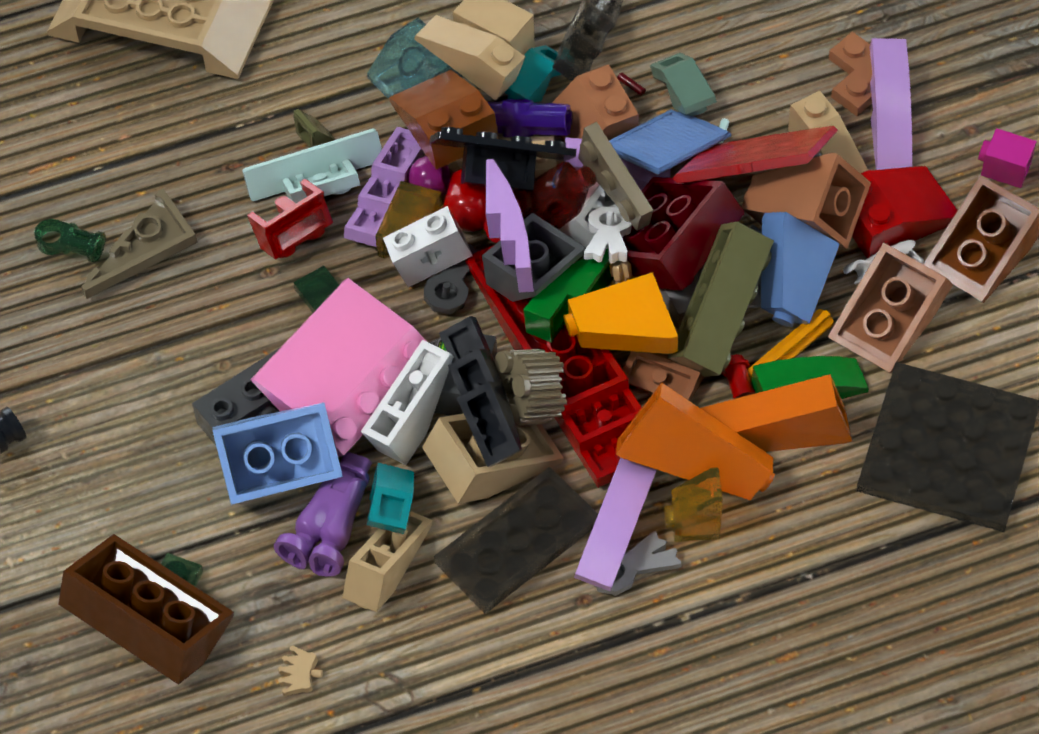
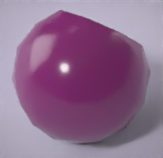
(425, 175)

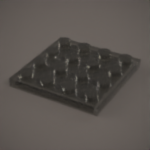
(949, 446)

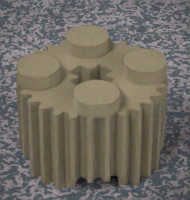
(532, 384)

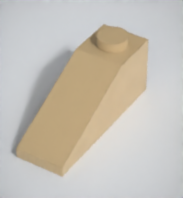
(473, 53)
(818, 112)
(383, 562)

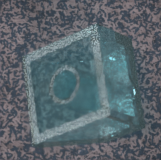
(405, 62)

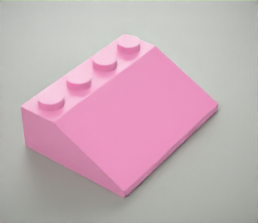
(343, 358)

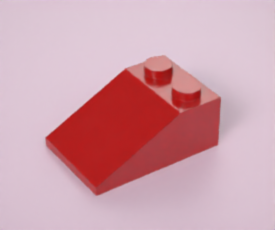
(900, 208)

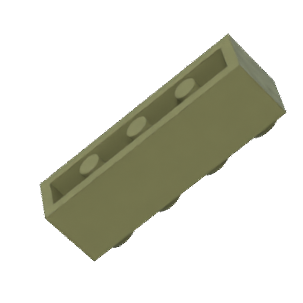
(722, 298)

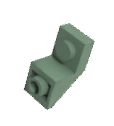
(685, 84)

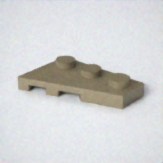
(614, 177)

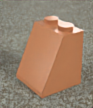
(820, 193)

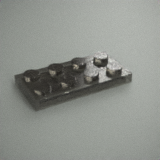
(516, 540)

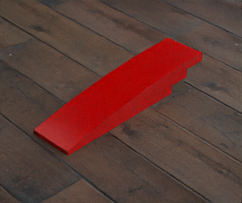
(594, 383)

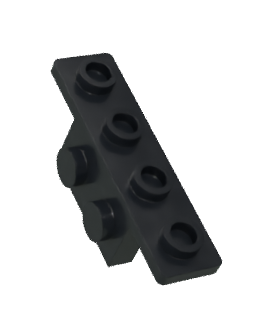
(513, 157)

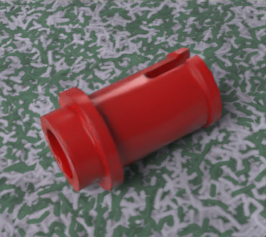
(738, 376)

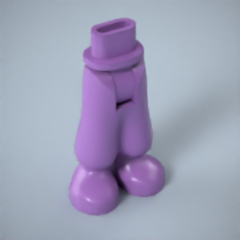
(328, 519)

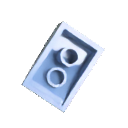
(277, 452)

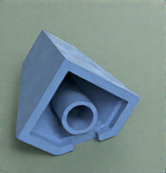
(796, 268)

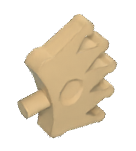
(299, 672)

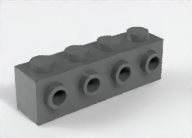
(233, 401)

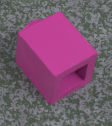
(1007, 157)

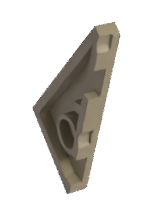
(149, 241)

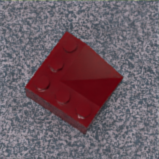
(680, 229)

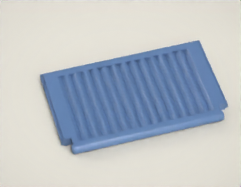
(667, 141)

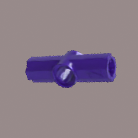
(527, 118)

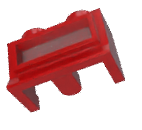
(294, 223)

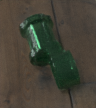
(71, 240)

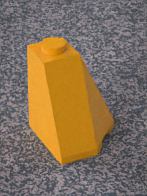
(623, 318)

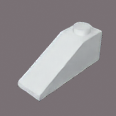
(409, 404)

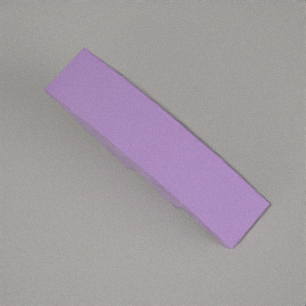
(891, 103)
(387, 172)
(507, 223)
(615, 524)

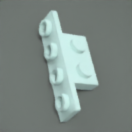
(327, 166)

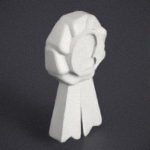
(608, 230)

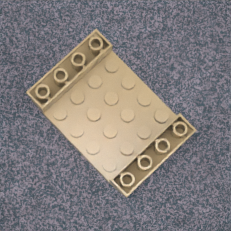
(215, 28)

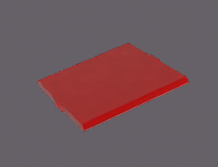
(756, 154)

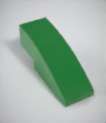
(546, 311)
(779, 373)

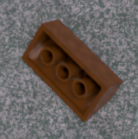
(144, 608)

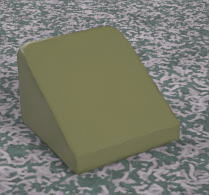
(310, 129)

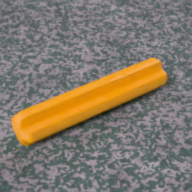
(798, 339)

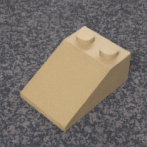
(463, 468)

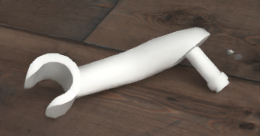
(861, 266)

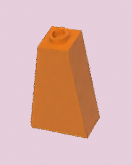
(788, 416)
(687, 441)

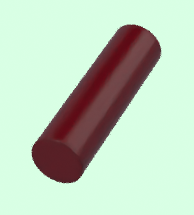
(631, 84)

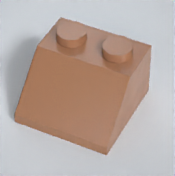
(599, 99)

